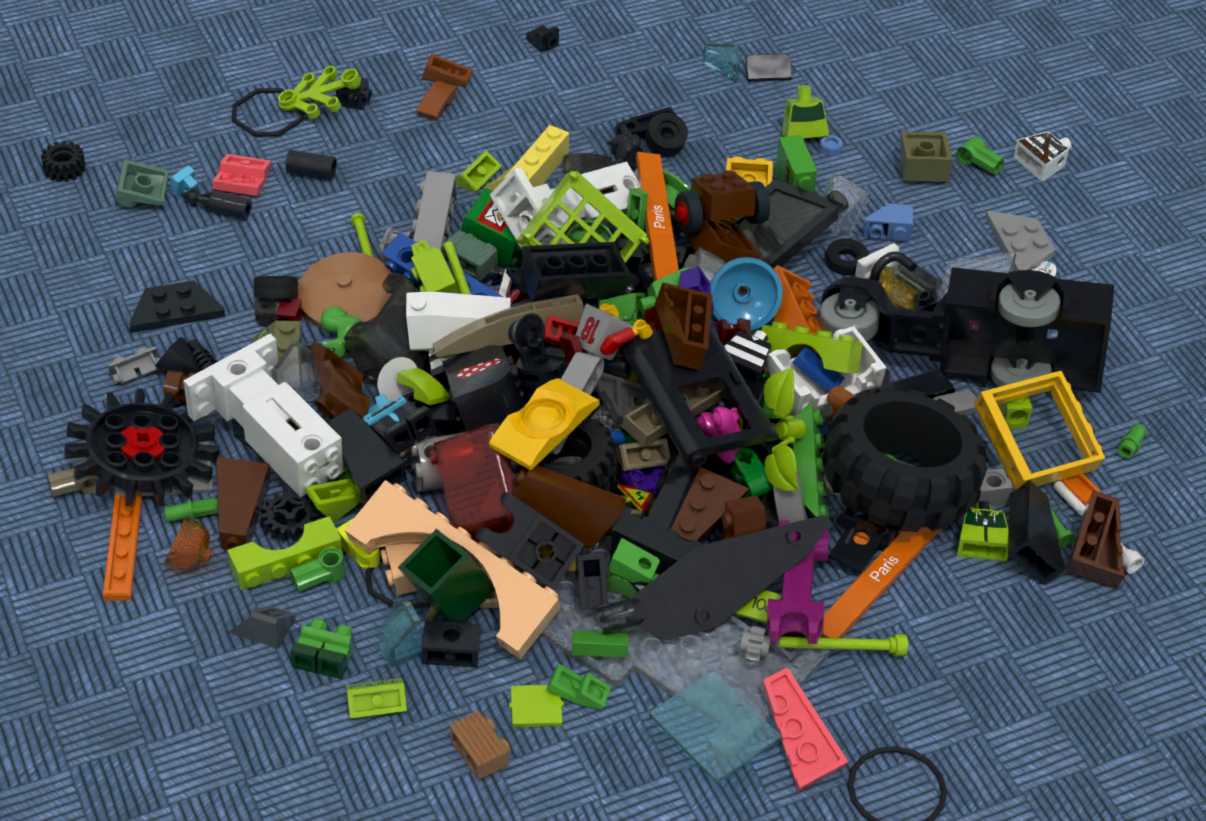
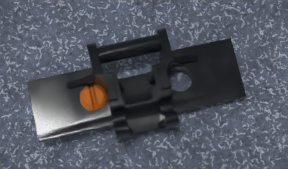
(860, 540)

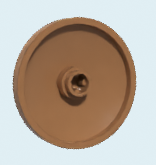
(346, 282)

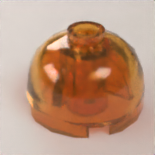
(189, 547)

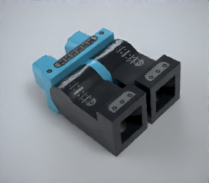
(400, 422)

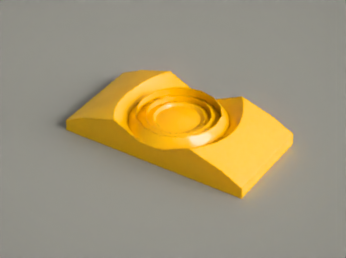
(542, 422)

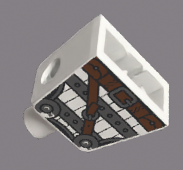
(1042, 154)

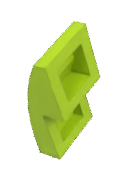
(425, 386)

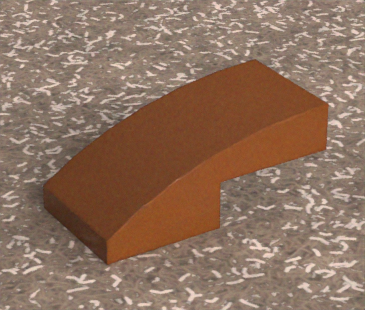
(436, 99)

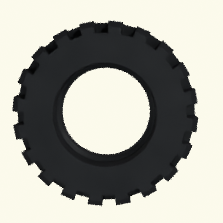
(596, 447)

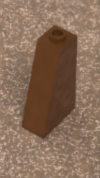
(240, 496)
(569, 503)

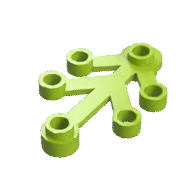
(294, 98)

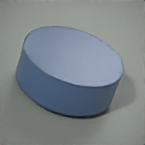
(831, 145)

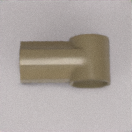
(64, 482)

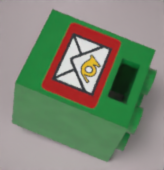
(488, 225)

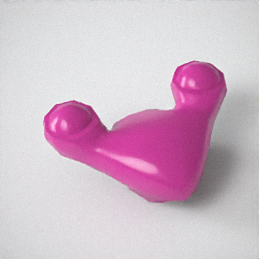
(720, 423)

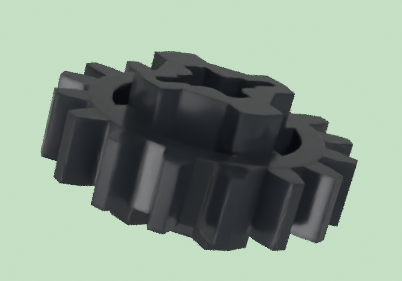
(288, 515)

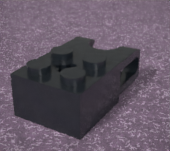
(525, 537)

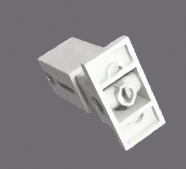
(520, 201)
(272, 415)

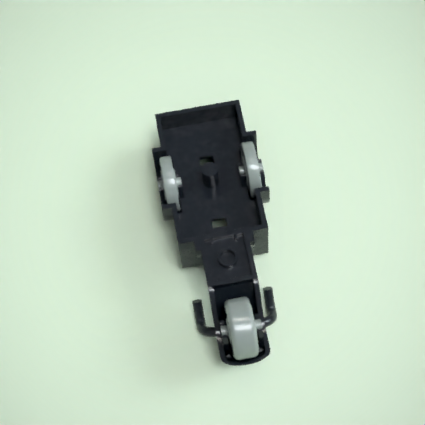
(1013, 324)

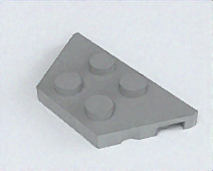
(1022, 236)

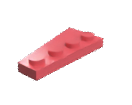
(805, 739)

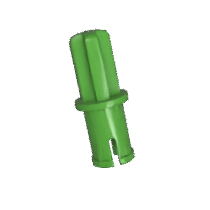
(191, 509)

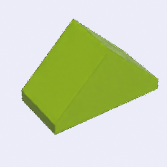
(334, 498)

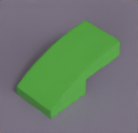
(581, 690)

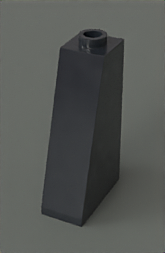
(366, 456)
(1033, 533)

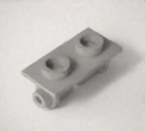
(123, 369)

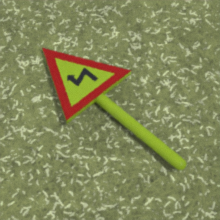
(637, 497)

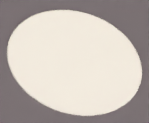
(388, 378)

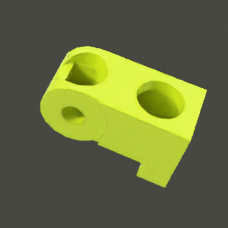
(360, 556)

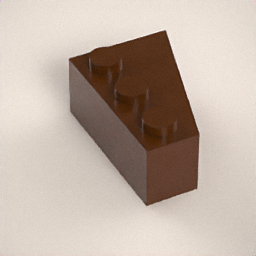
(685, 322)
(705, 505)
(743, 517)
(1098, 542)

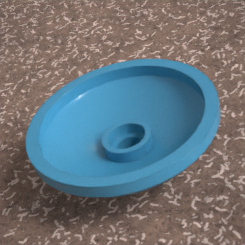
(758, 301)

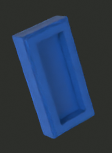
(813, 367)

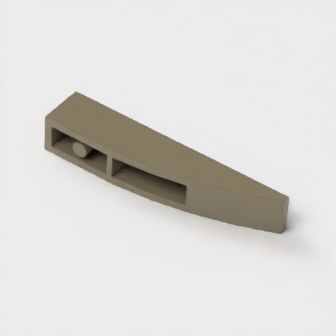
(494, 327)

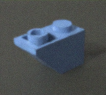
(890, 223)

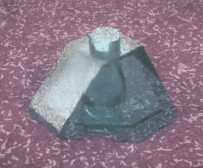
(401, 634)

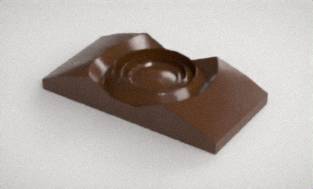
(340, 381)

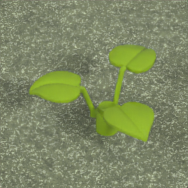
(781, 465)

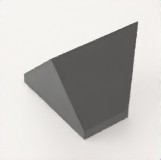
(266, 626)

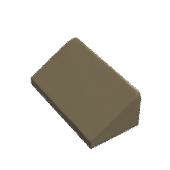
(635, 456)

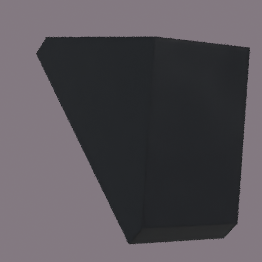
(178, 358)

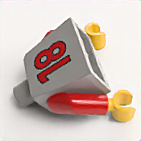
(604, 332)

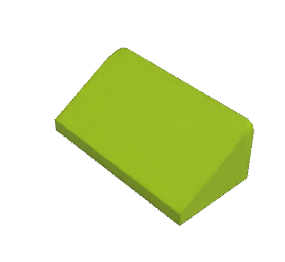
(479, 172)

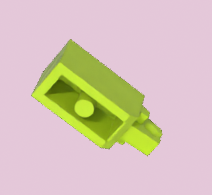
(432, 269)

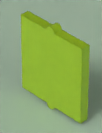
(535, 706)

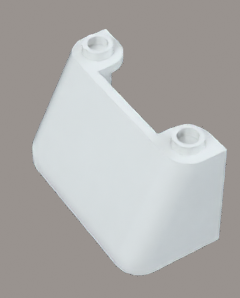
(808, 391)

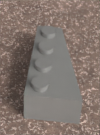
(435, 208)

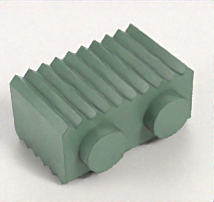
(474, 256)

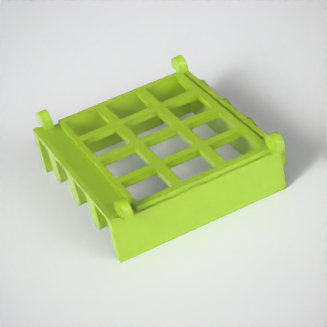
(599, 203)

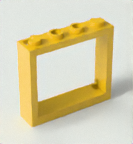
(1005, 445)

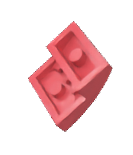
(241, 174)

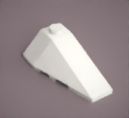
(439, 313)

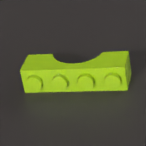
(837, 354)
(257, 565)

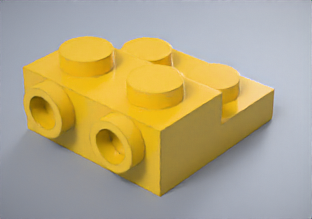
(751, 170)

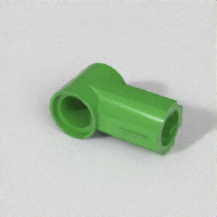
(976, 152)
(327, 568)

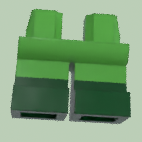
(323, 649)

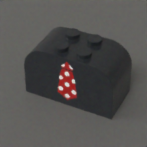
(484, 386)

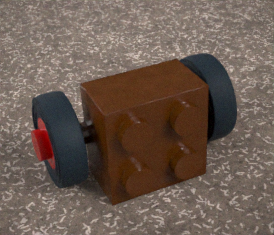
(719, 199)

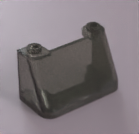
(387, 336)

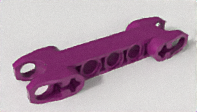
(796, 609)

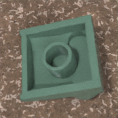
(141, 184)

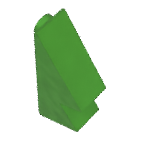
(810, 463)

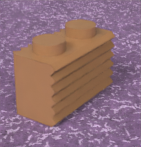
(479, 744)

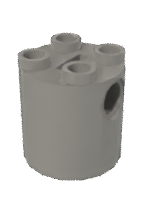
(427, 475)

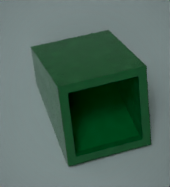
(446, 577)

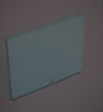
(715, 726)

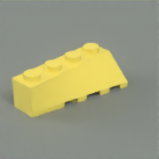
(540, 158)

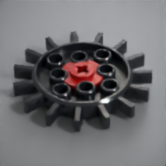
(141, 448)

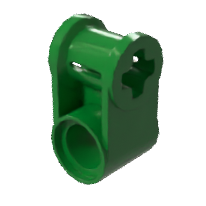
(751, 473)

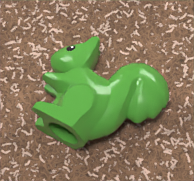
(336, 321)

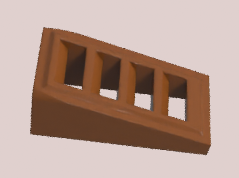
(446, 71)

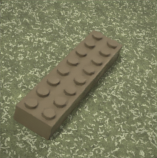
(645, 424)

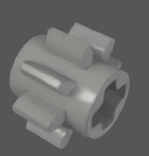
(755, 643)

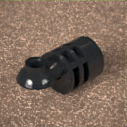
(536, 363)

